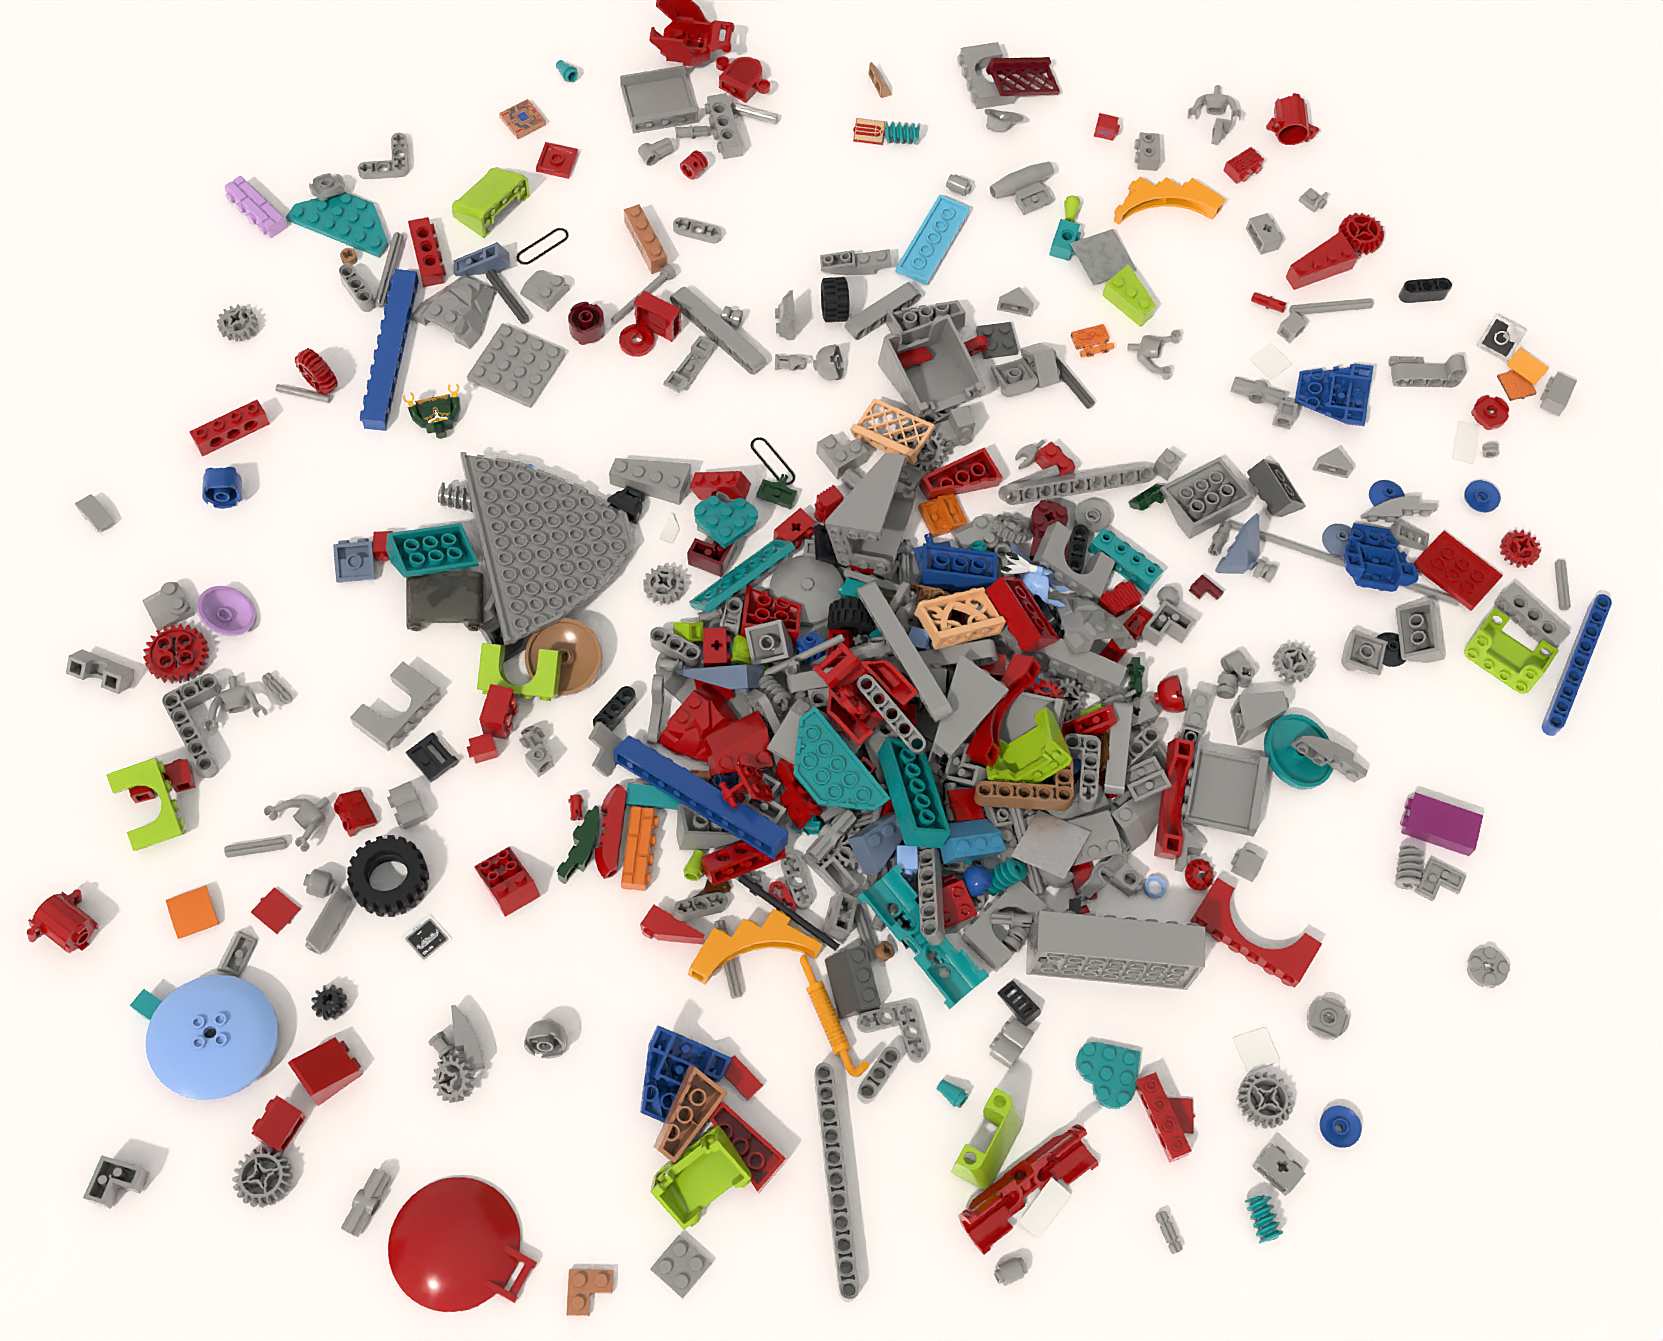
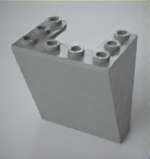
(937, 383)
(872, 517)
(972, 698)

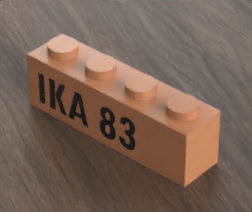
(645, 238)

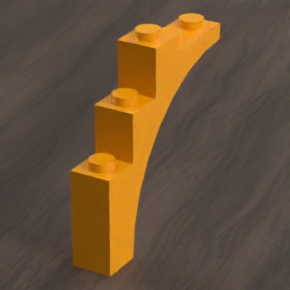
(1169, 194)
(775, 933)

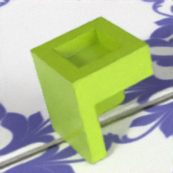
(689, 630)

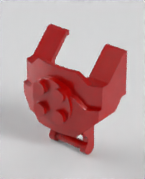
(689, 35)
(849, 672)

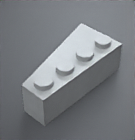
(916, 323)
(652, 478)

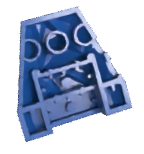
(1336, 392)
(1375, 559)
(667, 1064)

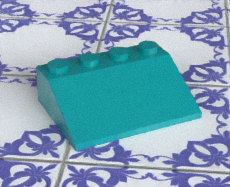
(430, 550)

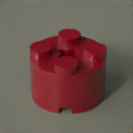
(586, 323)
(1045, 514)

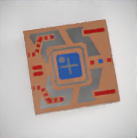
(522, 118)

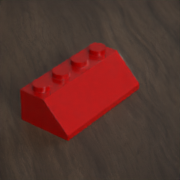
(1021, 614)

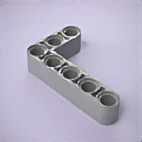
(187, 726)

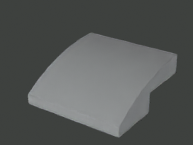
(1146, 779)

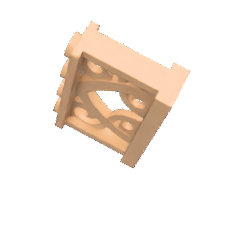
(963, 602)

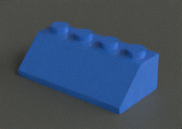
(957, 568)

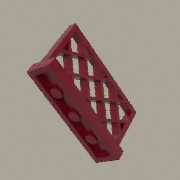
(1022, 67)

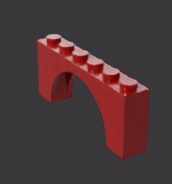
(1285, 963)

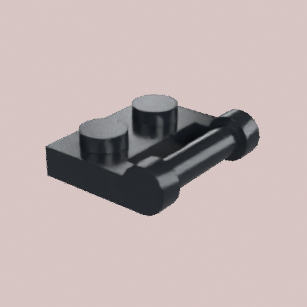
(427, 761)

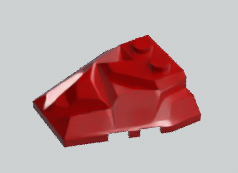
(696, 718)

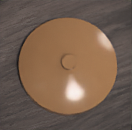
(579, 650)

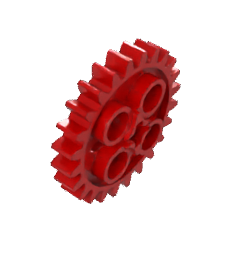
(157, 656)

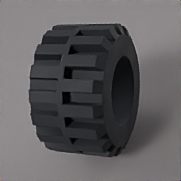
(835, 299)
(851, 616)

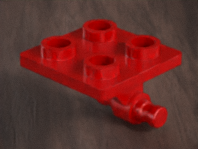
(752, 781)
(956, 901)

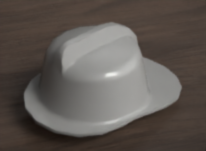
(1001, 120)

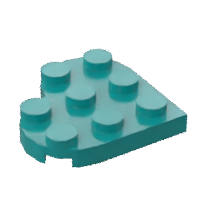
(724, 520)
(1110, 1071)

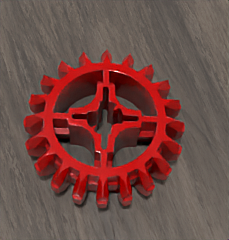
(1362, 232)
(316, 371)

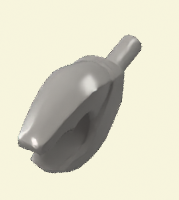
(1030, 452)
(1118, 698)

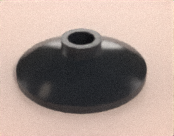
(1392, 656)

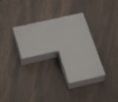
(607, 742)
(1436, 875)

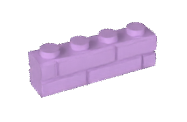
(255, 207)

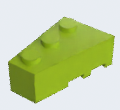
(1129, 296)

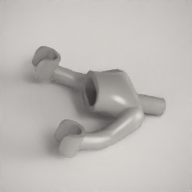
(1215, 104)
(1150, 348)
(235, 701)
(308, 816)

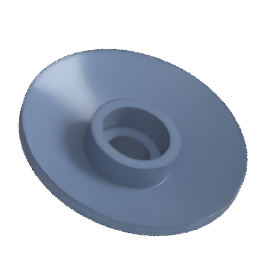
(1333, 542)

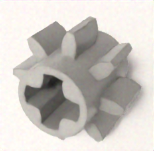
(531, 737)

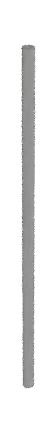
(1339, 561)

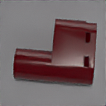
(1203, 586)

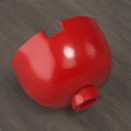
(1170, 694)

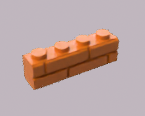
(638, 849)

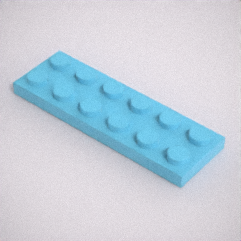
(932, 239)

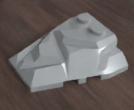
(458, 309)
(1088, 622)

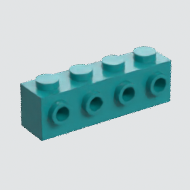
(1128, 562)

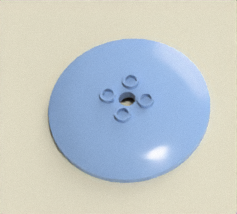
(217, 1065)

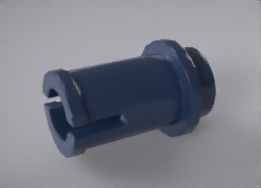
(731, 780)

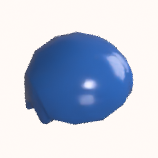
(977, 880)

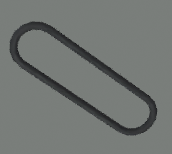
(557, 229)
(759, 438)

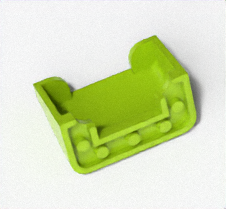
(488, 197)
(1033, 754)
(699, 1177)

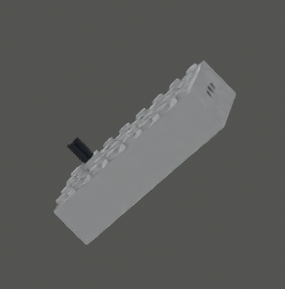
(1115, 949)

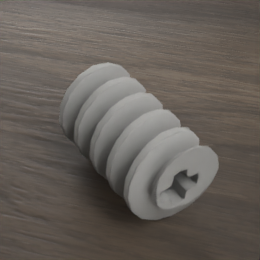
(455, 497)
(776, 694)
(1408, 867)

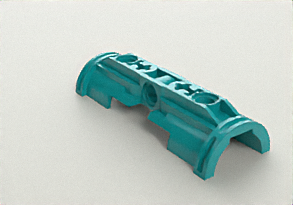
(963, 972)

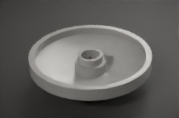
(808, 584)

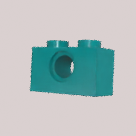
(1065, 234)

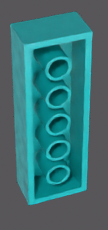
(913, 794)

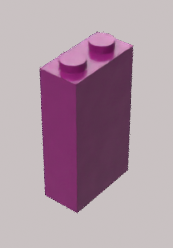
(1441, 824)

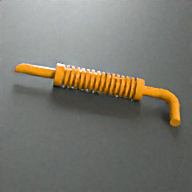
(830, 1021)

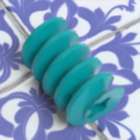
(902, 133)
(1006, 875)
(1264, 1218)

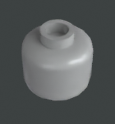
(319, 883)

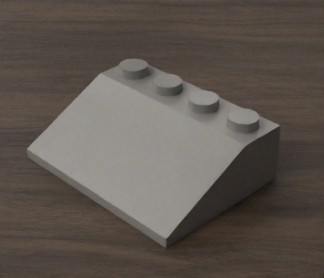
(1205, 497)
(785, 739)

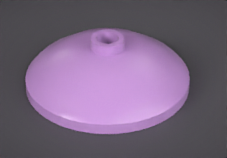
(226, 610)

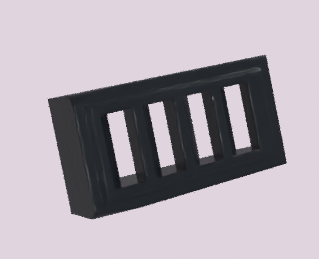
(1028, 1017)

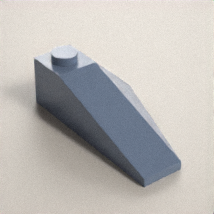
(1243, 551)
(730, 677)

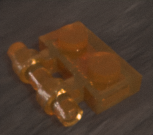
(1089, 337)

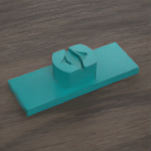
(649, 797)

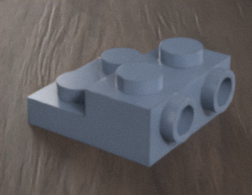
(354, 560)

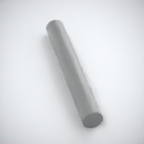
(302, 393)

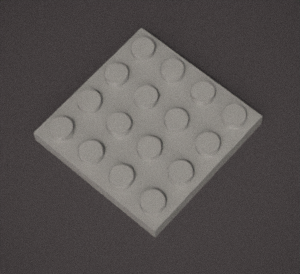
(516, 365)

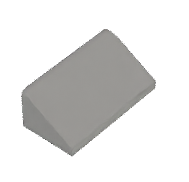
(237, 954)

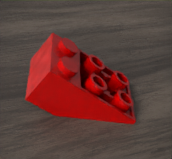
(507, 881)

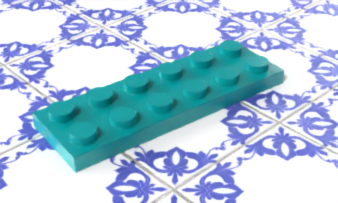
(741, 575)

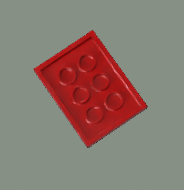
(1457, 570)

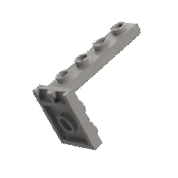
(899, 593)

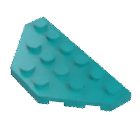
(344, 220)
(831, 769)

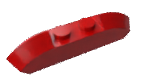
(608, 854)

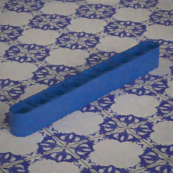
(1598, 611)

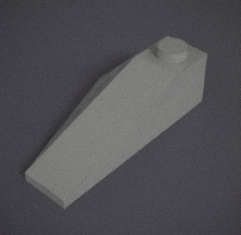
(1137, 820)
(699, 833)

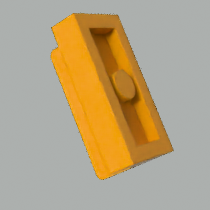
(1527, 366)

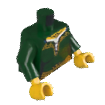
(435, 413)

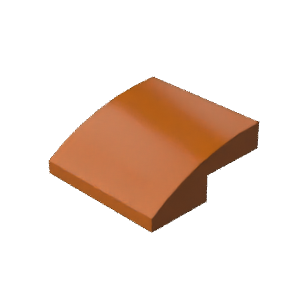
(942, 515)
(192, 912)

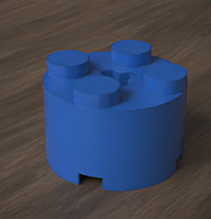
(221, 487)

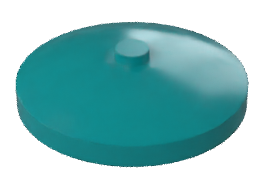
(1285, 760)

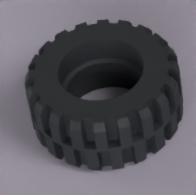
(385, 851)

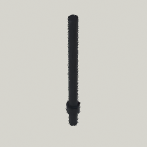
(757, 890)

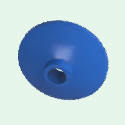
(1378, 491)
(1485, 491)
(1349, 1124)

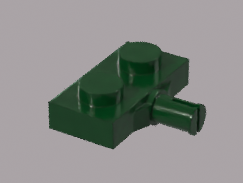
(777, 492)
(1147, 497)
(1136, 673)

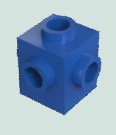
(808, 641)

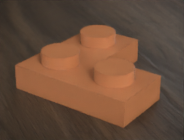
(582, 1284)

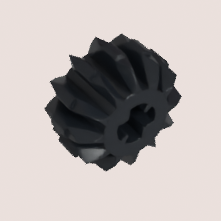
(327, 1010)

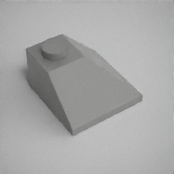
(769, 643)

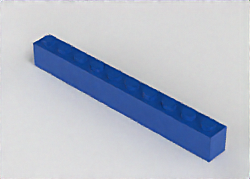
(390, 350)
(701, 796)

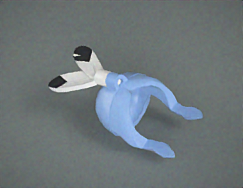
(1036, 578)

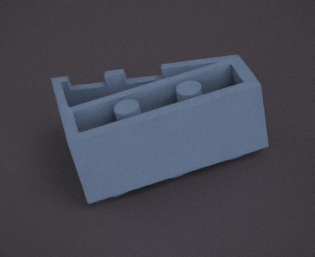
(876, 843)

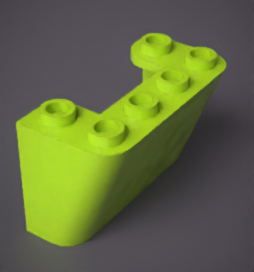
(1507, 657)
(982, 1172)

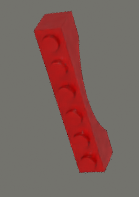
(986, 741)
(1169, 828)

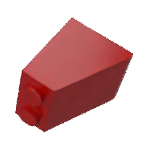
(325, 1069)

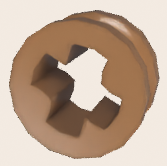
(346, 253)
(884, 951)

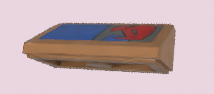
(878, 81)

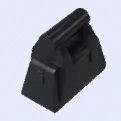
(628, 504)

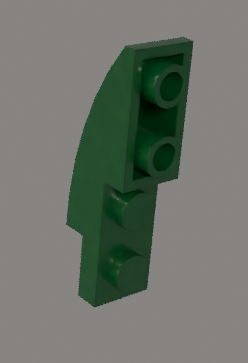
(586, 839)

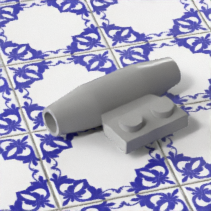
(1026, 186)

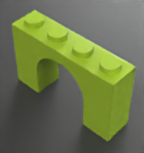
(543, 684)
(167, 823)

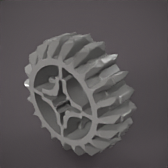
(1281, 1112)
(253, 1180)

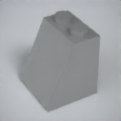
(1256, 712)

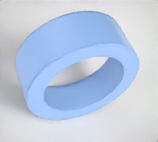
(1158, 879)

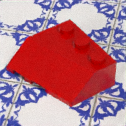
(763, 608)
(739, 743)

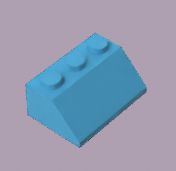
(972, 841)

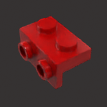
(799, 805)
(354, 812)

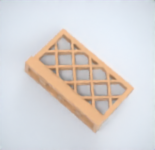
(882, 441)

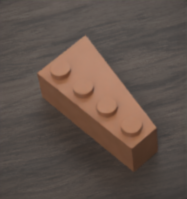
(689, 1112)

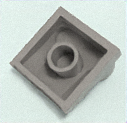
(544, 289)
(786, 317)
(1015, 377)
(974, 531)
(167, 606)
(1363, 653)

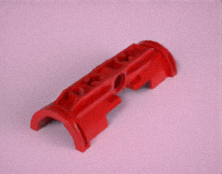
(988, 1212)

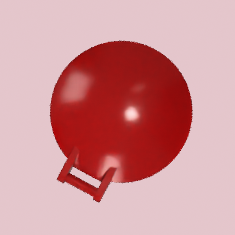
(456, 1246)

